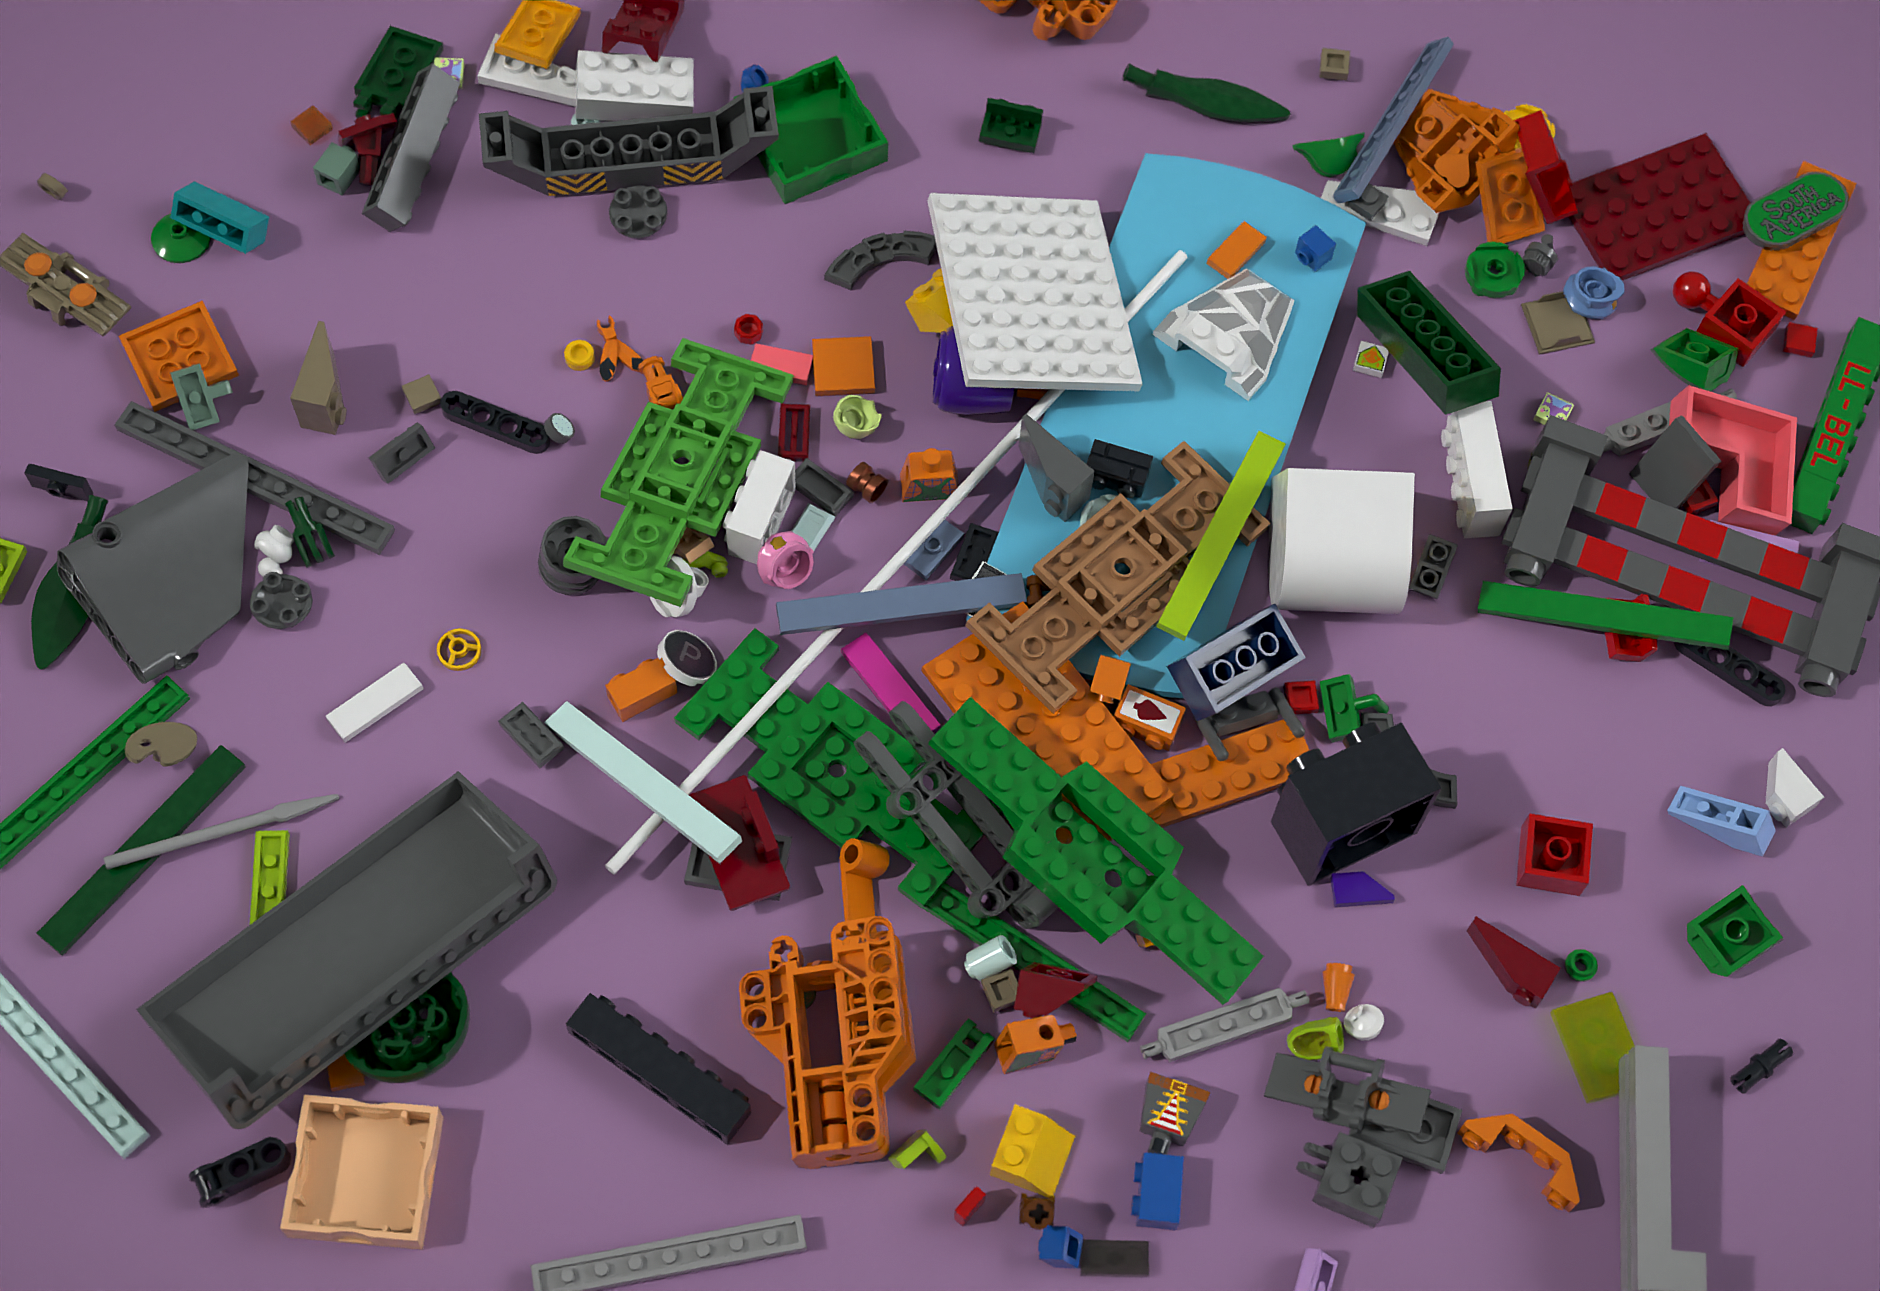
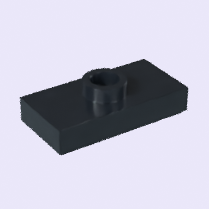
(58, 482)
(974, 550)

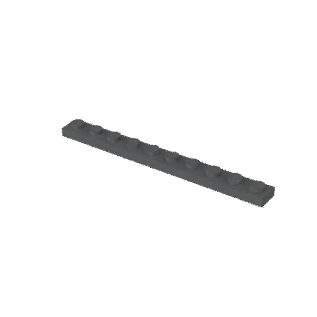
(263, 480)

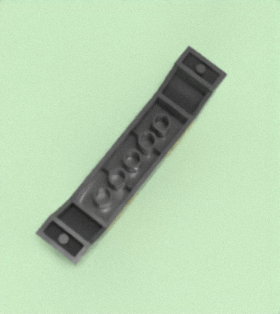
(632, 150)

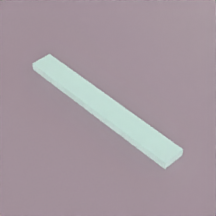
(643, 782)
(69, 1072)

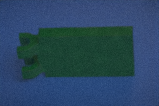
(393, 70)

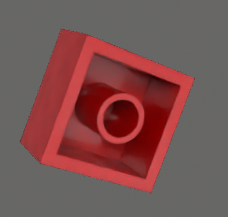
(1554, 854)

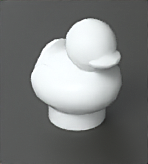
(275, 545)

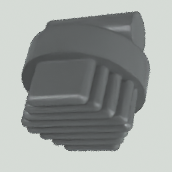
(1540, 256)

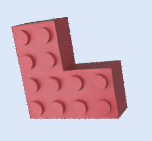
(1754, 455)

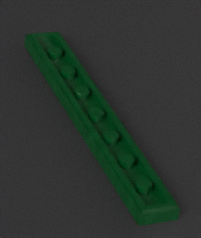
(166, 822)

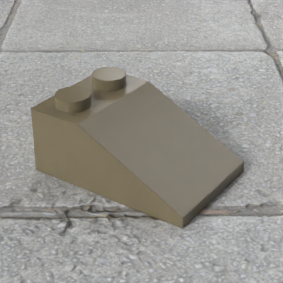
(317, 389)

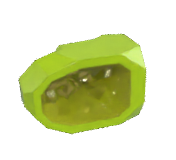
(1312, 1037)

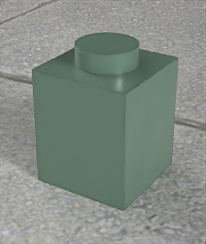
(337, 168)

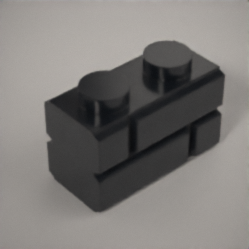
(1119, 468)

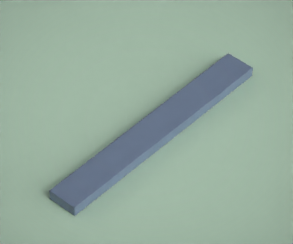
(1393, 120)
(899, 604)

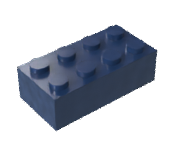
(1236, 662)

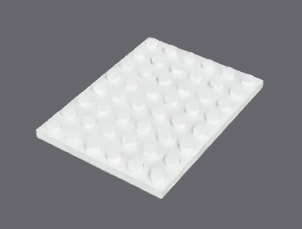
(1033, 293)

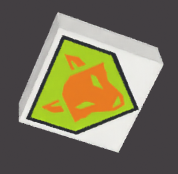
(1371, 359)

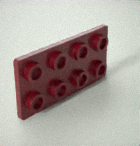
(754, 866)

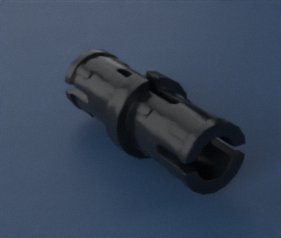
(1761, 1066)

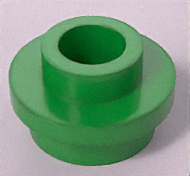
(1584, 957)

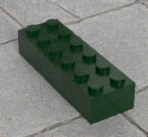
(1428, 342)

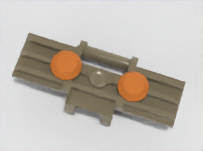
(49, 285)

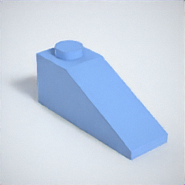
(1724, 819)

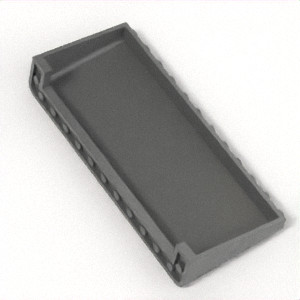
(349, 950)

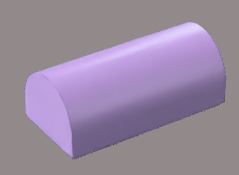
(1316, 1271)

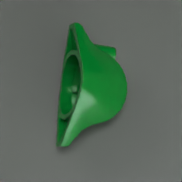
(1330, 156)

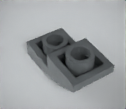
(1433, 566)

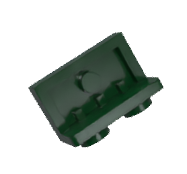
(1011, 125)

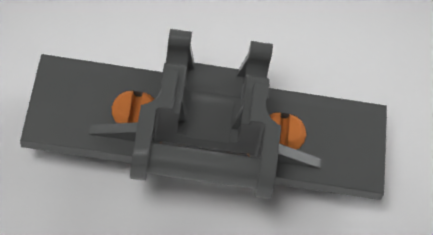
(1344, 1103)

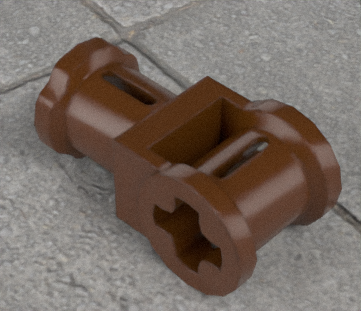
(1036, 1211)

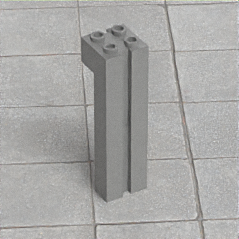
(1646, 1180)

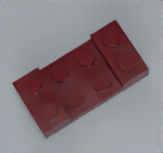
(644, 24)

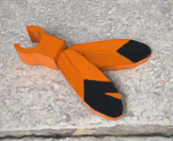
(615, 349)

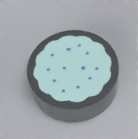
(559, 428)

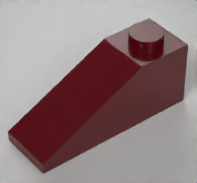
(1516, 966)

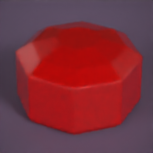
(748, 329)

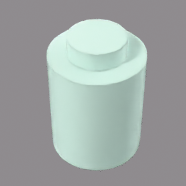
(990, 958)

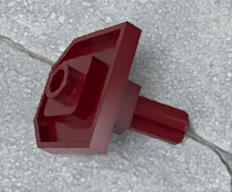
(367, 142)

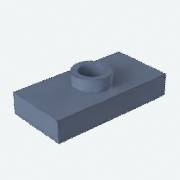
(934, 550)

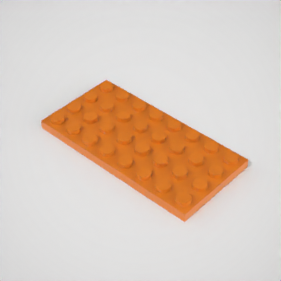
(1063, 740)

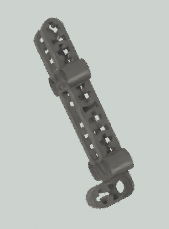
(1025, 901)

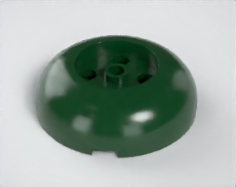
(443, 1035)

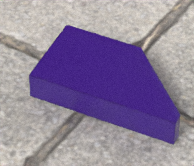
(1358, 890)

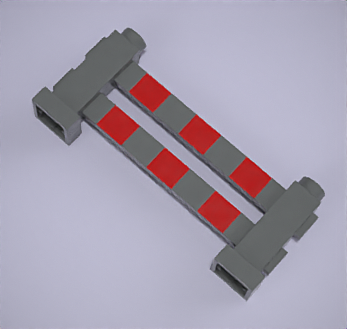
(1840, 582)

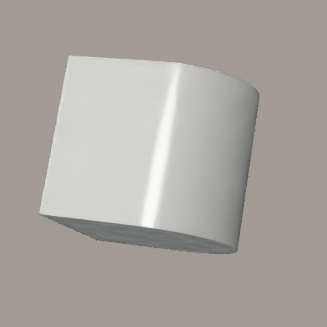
(1340, 540)

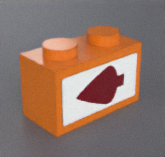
(1149, 717)

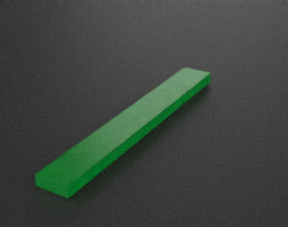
(1606, 615)
(86, 768)
(1095, 1001)

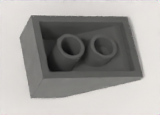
(1058, 474)

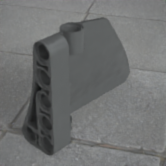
(168, 571)

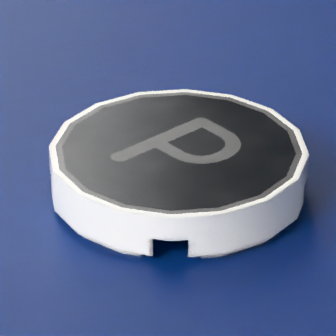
(687, 657)

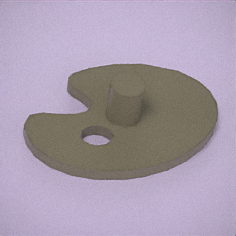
(169, 743)

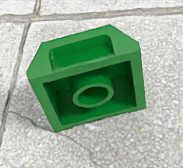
(1697, 359)
(1731, 933)

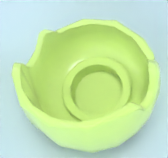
(856, 416)

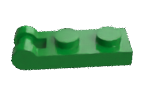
(953, 1064)

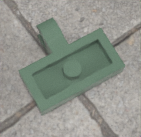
(197, 396)

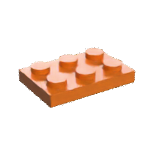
(1507, 198)

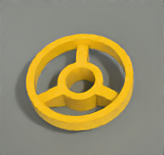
(454, 655)

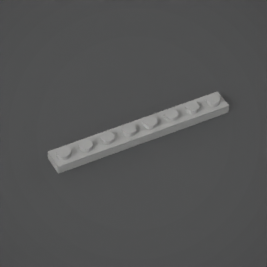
(671, 1256)

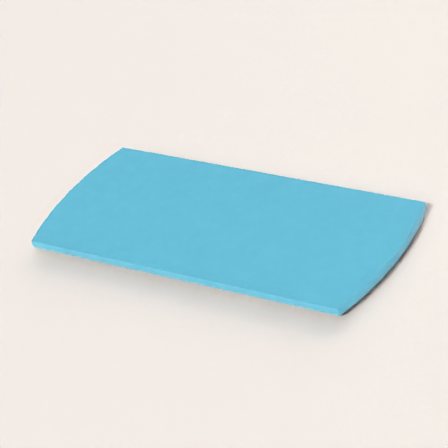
(1183, 394)

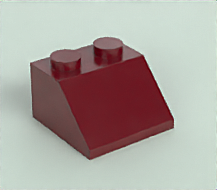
(1047, 987)

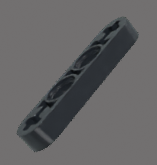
(493, 425)
(1726, 672)

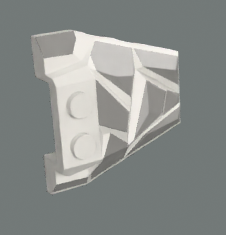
(1232, 327)

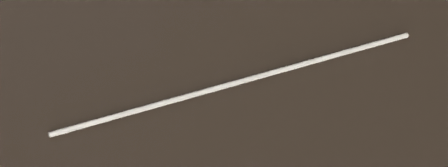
(876, 583)

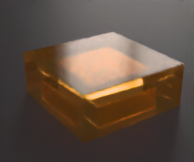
(311, 125)

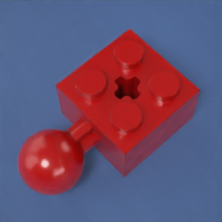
(1737, 318)

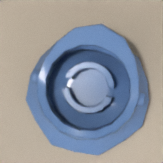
(1593, 292)

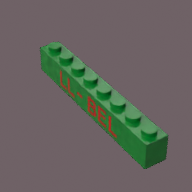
(1835, 426)

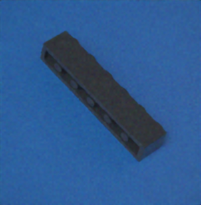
(659, 1068)

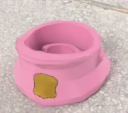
(785, 560)

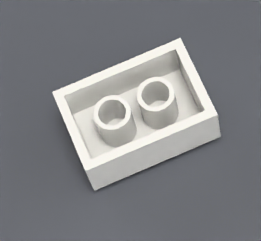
(759, 505)

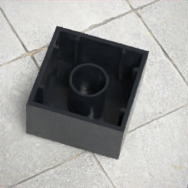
(1353, 801)

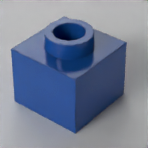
(1315, 248)
(1060, 1246)

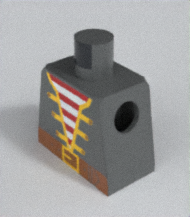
(1170, 1111)

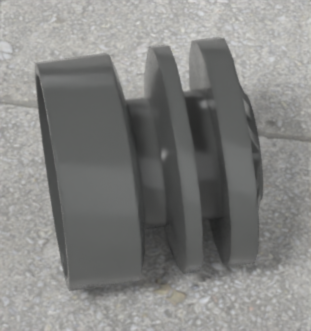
(554, 547)

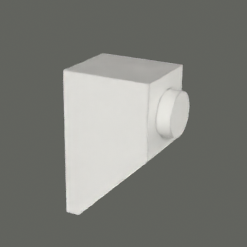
(1789, 790)

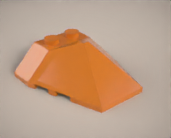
(1451, 126)

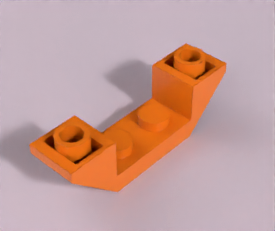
(1562, 1187)

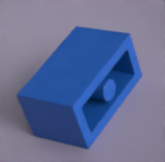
(1158, 1192)

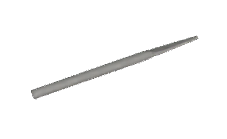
(279, 813)

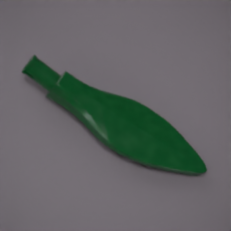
(1208, 96)
(55, 611)

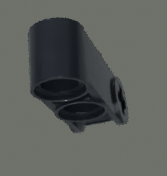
(221, 1172)

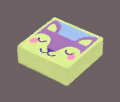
(453, 67)
(1553, 406)

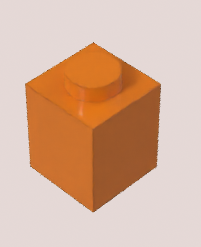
(1110, 678)

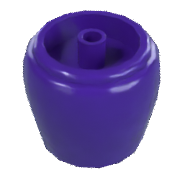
(950, 388)

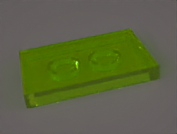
(1594, 1043)

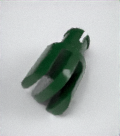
(306, 528)

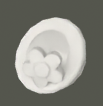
(1364, 1022)

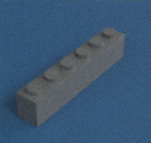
(411, 148)

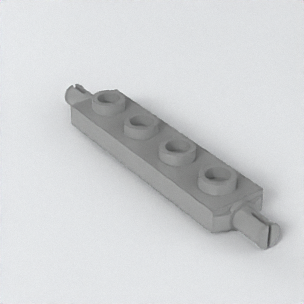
(1642, 428)
(1224, 1024)

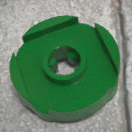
(1489, 284)

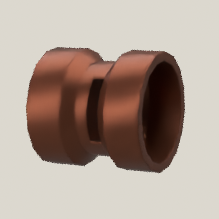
(865, 481)

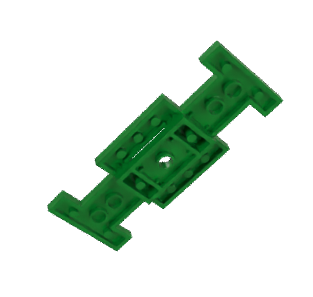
(803, 747)

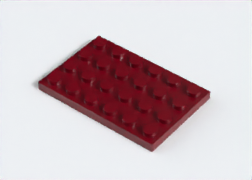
(1659, 208)

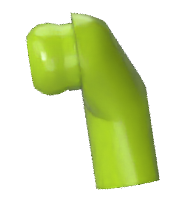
(712, 561)

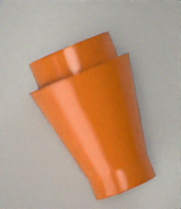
(1337, 985)

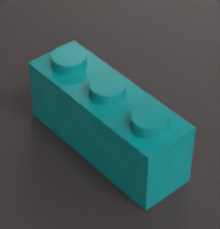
(219, 217)

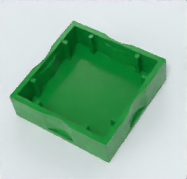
(821, 132)

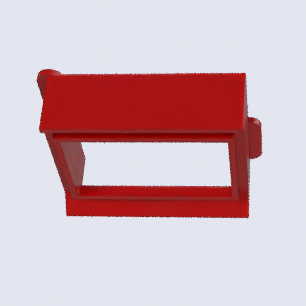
(1542, 157)

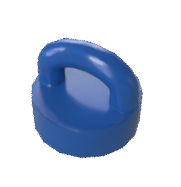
(753, 77)

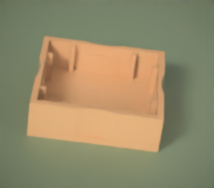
(362, 1172)

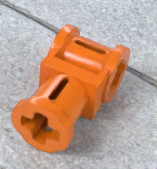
(660, 386)

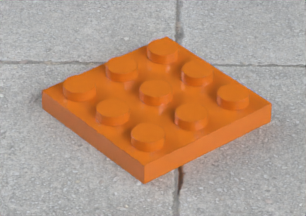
(173, 344)

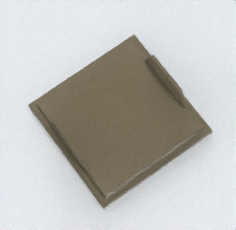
(1555, 324)

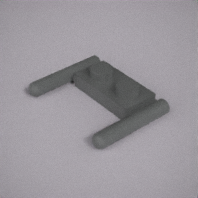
(1245, 713)

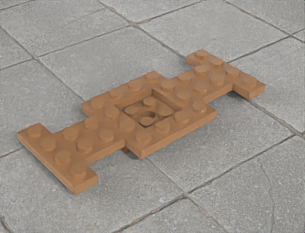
(1089, 591)

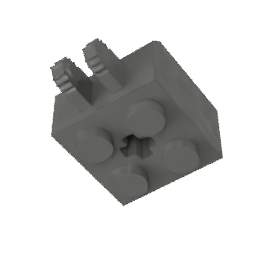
(1336, 1185)

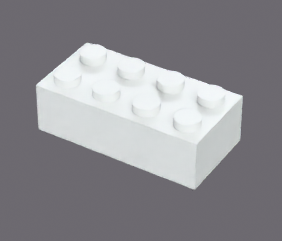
(632, 86)
(1477, 471)

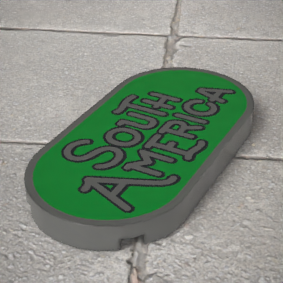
(1795, 210)

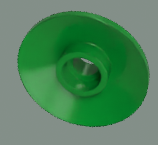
(177, 247)

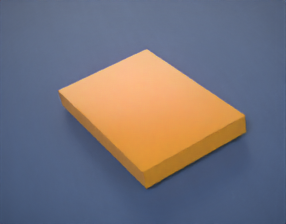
(537, 31)

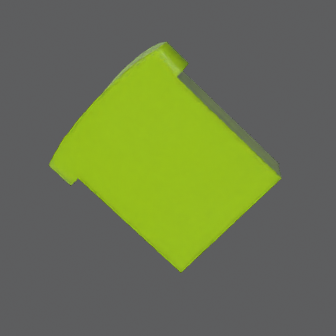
(913, 1147)

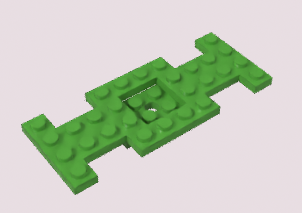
(665, 495)

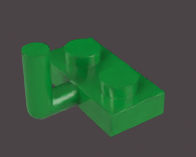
(1342, 706)

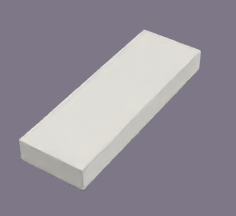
(374, 702)

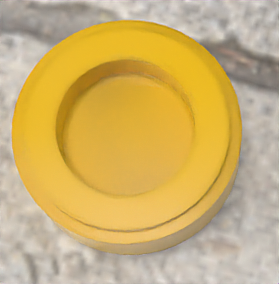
(579, 355)

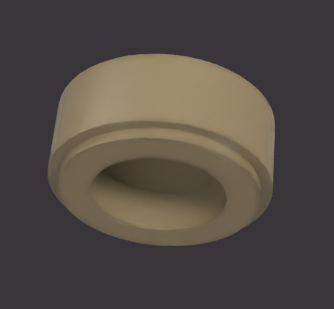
(52, 186)

